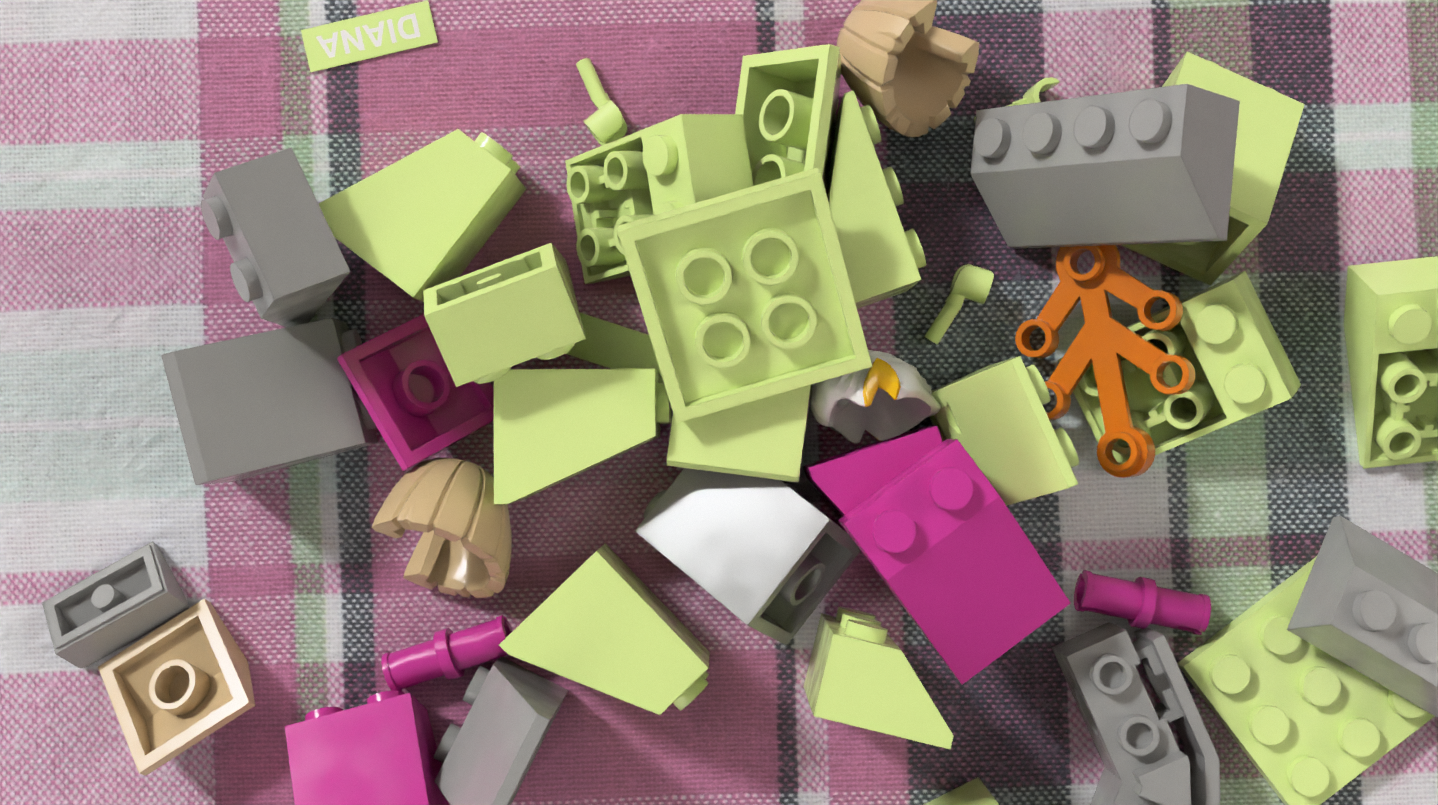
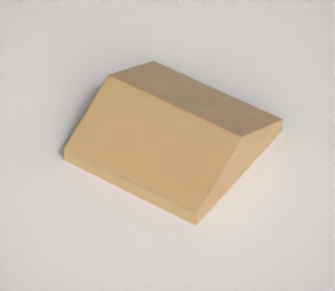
(177, 686)

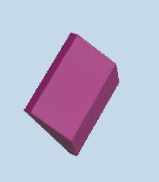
(413, 393)

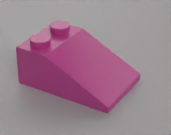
(956, 559)

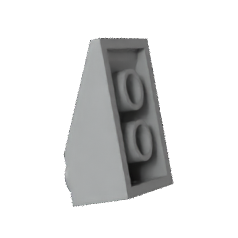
(275, 237)
(500, 735)

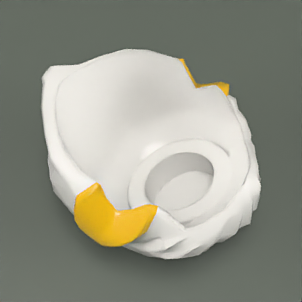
(877, 399)

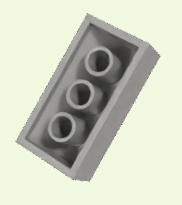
(1109, 168)
(1373, 612)

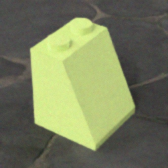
(1261, 152)
(427, 211)
(568, 422)
(613, 638)

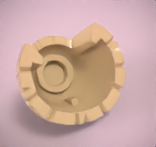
(904, 63)
(464, 533)

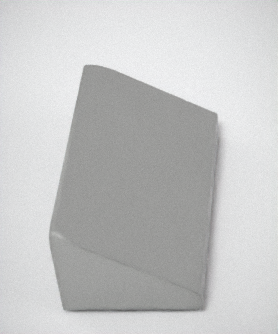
(114, 607)

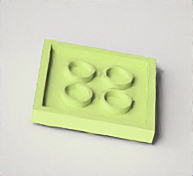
(745, 295)
(1294, 707)

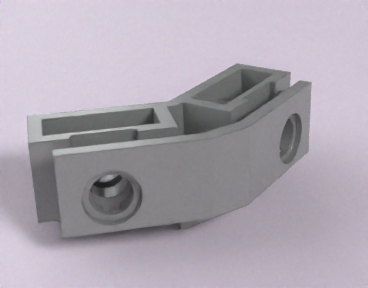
(1131, 733)

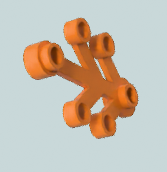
(1102, 343)

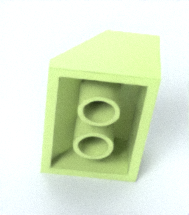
(789, 110)
(867, 681)

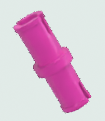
(1142, 602)
(445, 654)

